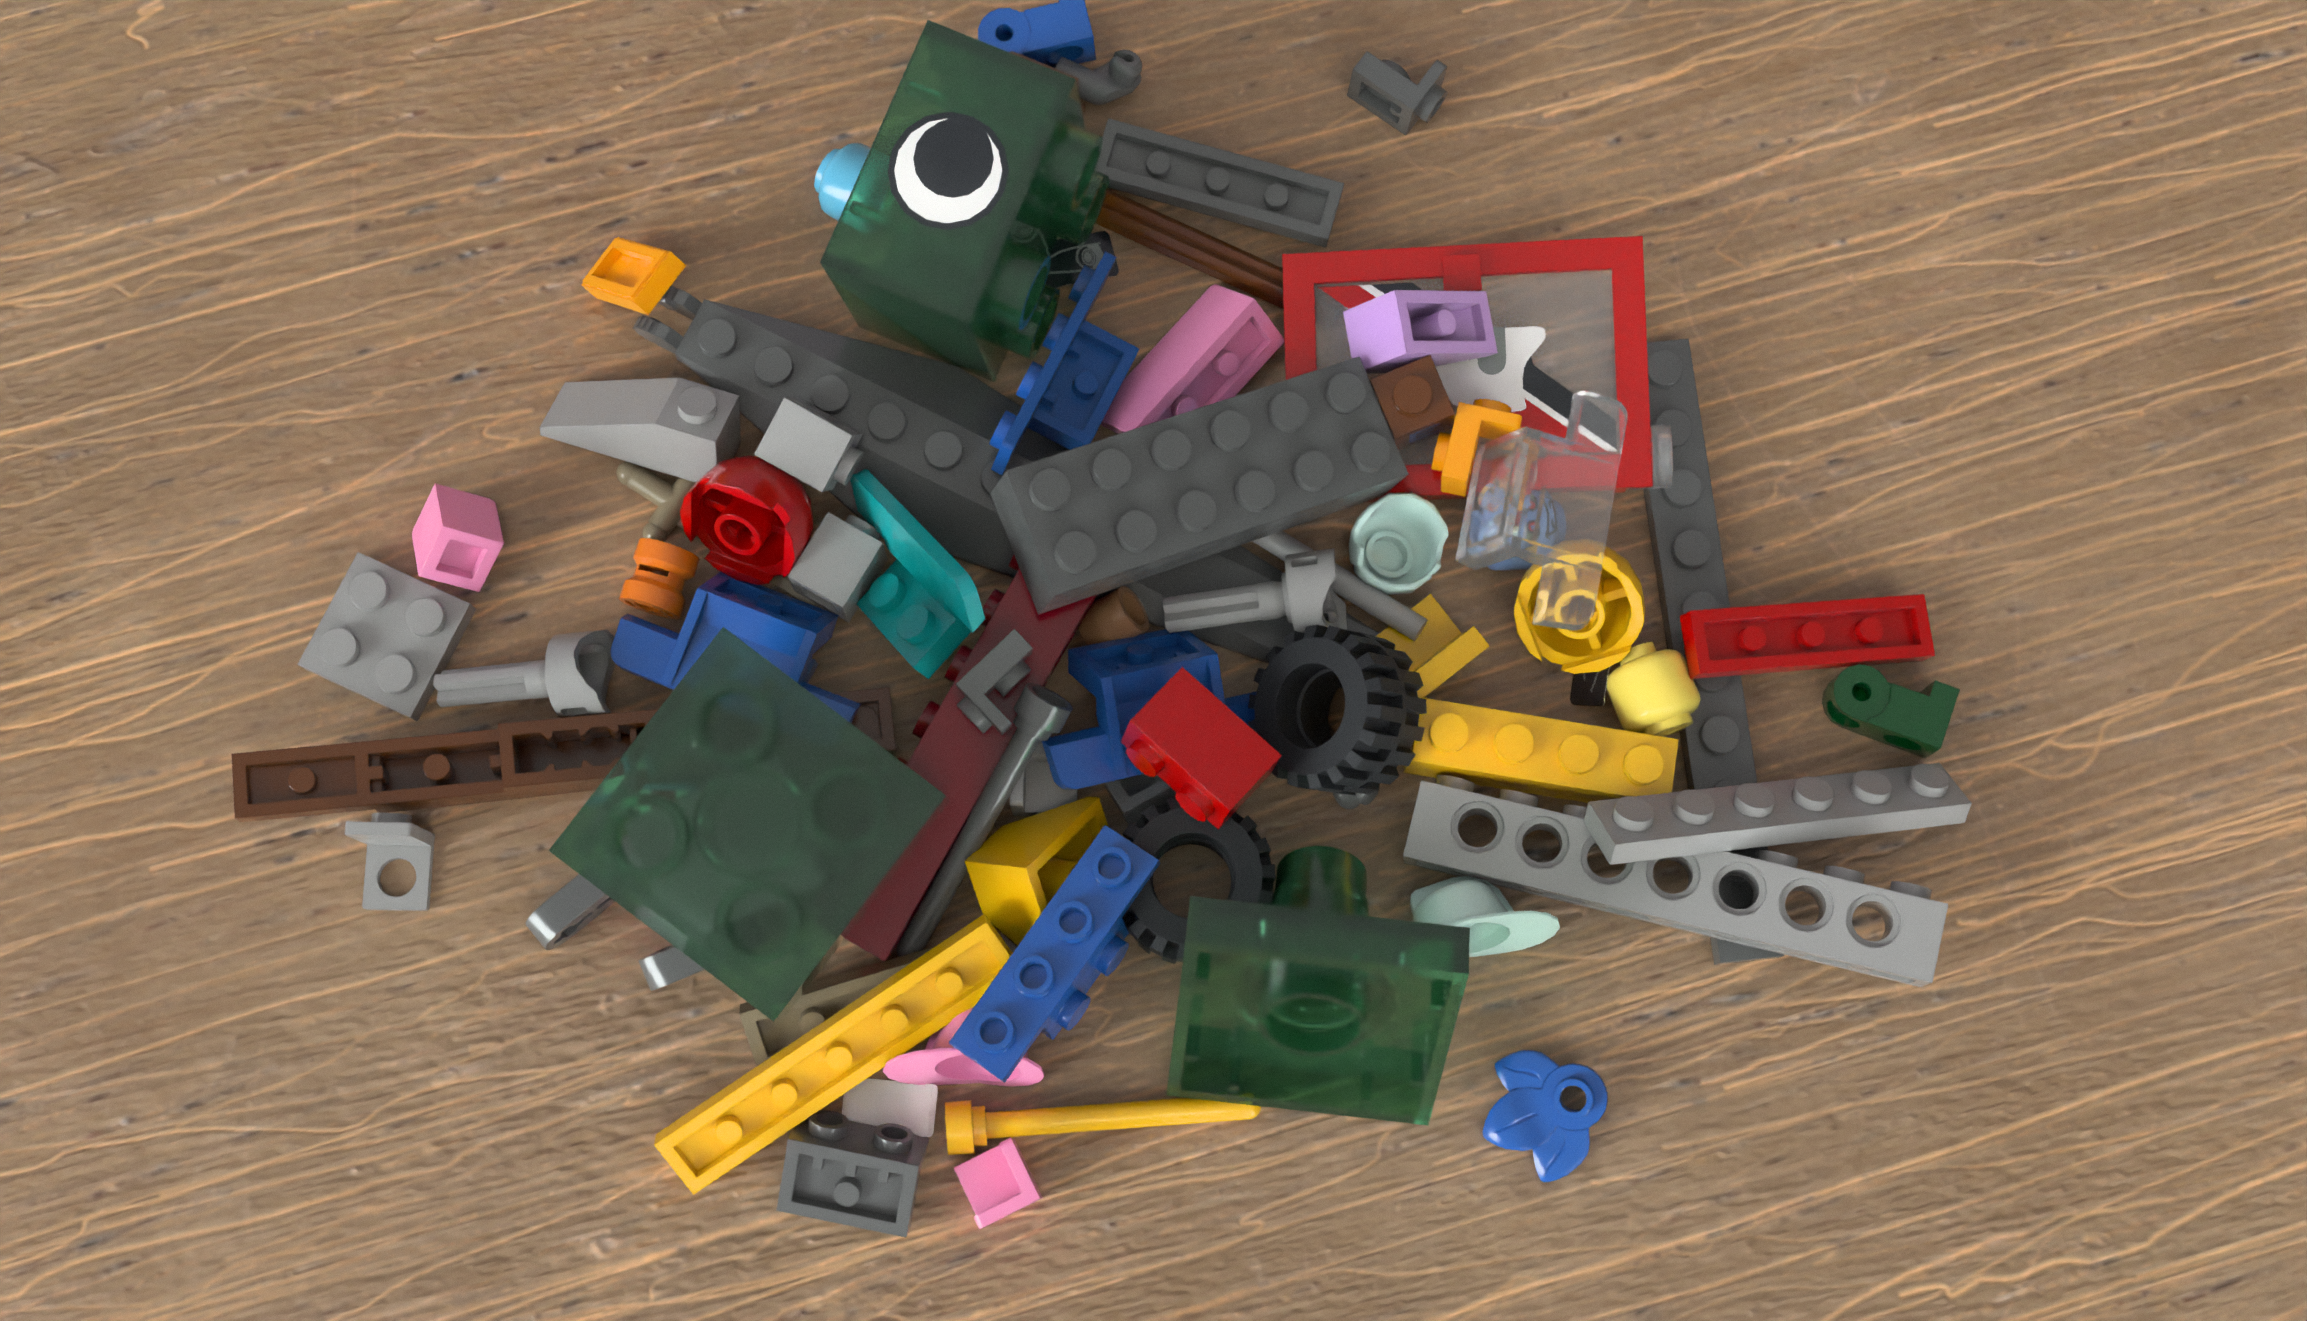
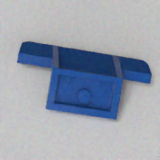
(766, 620)
(1123, 679)

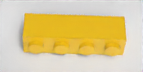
(1540, 754)

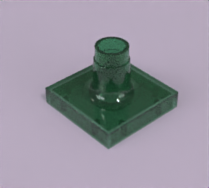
(1316, 998)

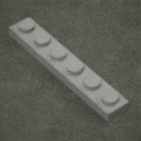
(1775, 813)

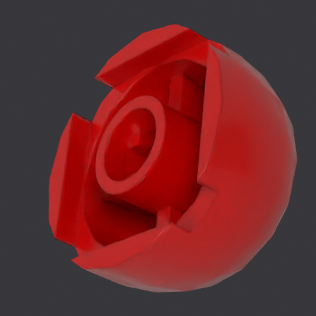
(749, 518)

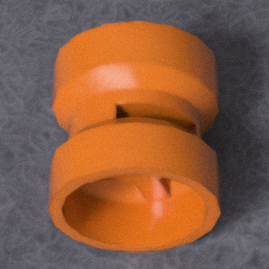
(659, 578)

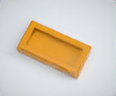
(633, 275)

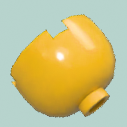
(1608, 634)

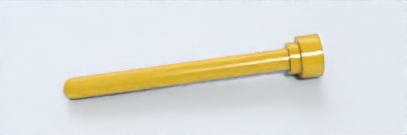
(972, 1126)

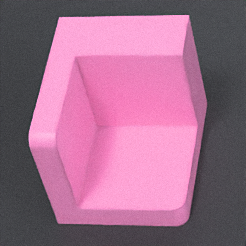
(457, 538)
(997, 1183)

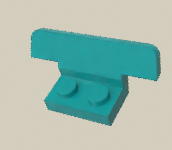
(925, 596)

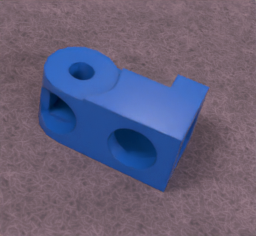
(1042, 32)

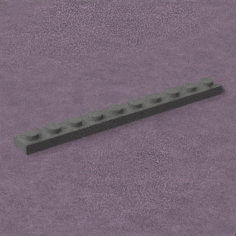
(1693, 578)

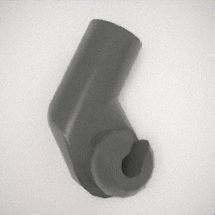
(1108, 81)

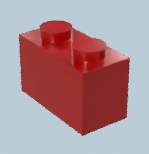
(1198, 749)

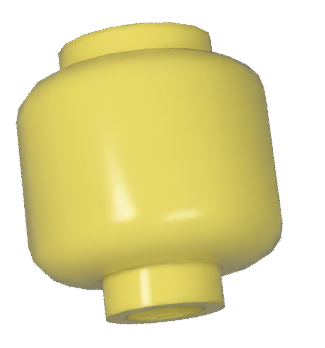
(1653, 691)

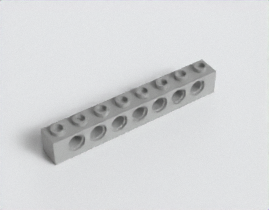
(1903, 953)

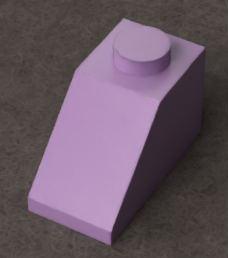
(1419, 324)

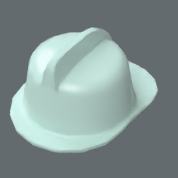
(1483, 909)

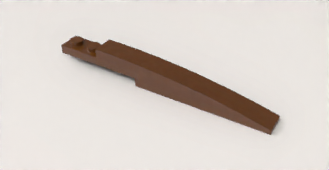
(464, 767)

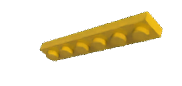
(834, 1056)

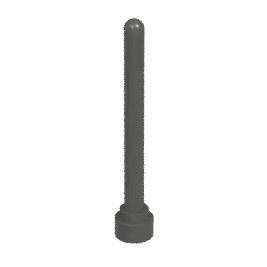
(1038, 716)

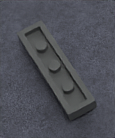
(1219, 183)

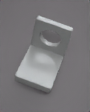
(389, 839)

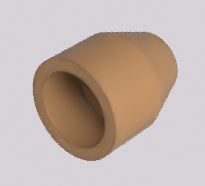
(1114, 617)

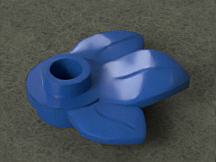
(1536, 1116)

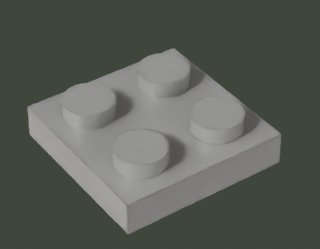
(387, 636)

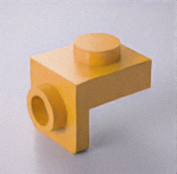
(1457, 451)

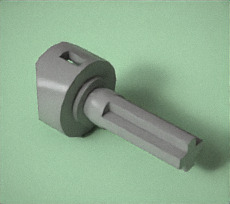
(1300, 596)
(571, 675)

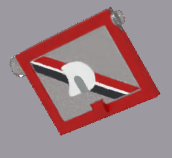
(1561, 323)

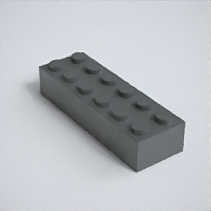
(1197, 484)

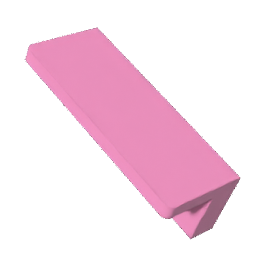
(1198, 361)

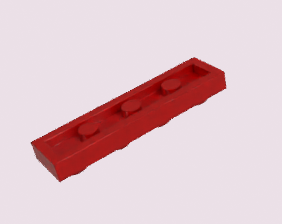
(1806, 636)

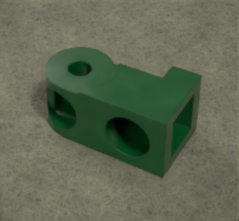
(1890, 713)

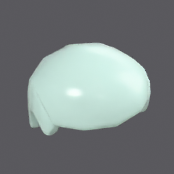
(1398, 543)

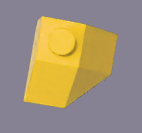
(1029, 861)

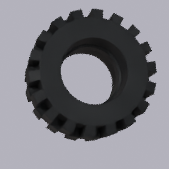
(1377, 717)
(1234, 842)

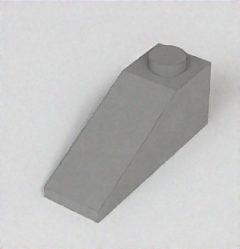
(649, 422)

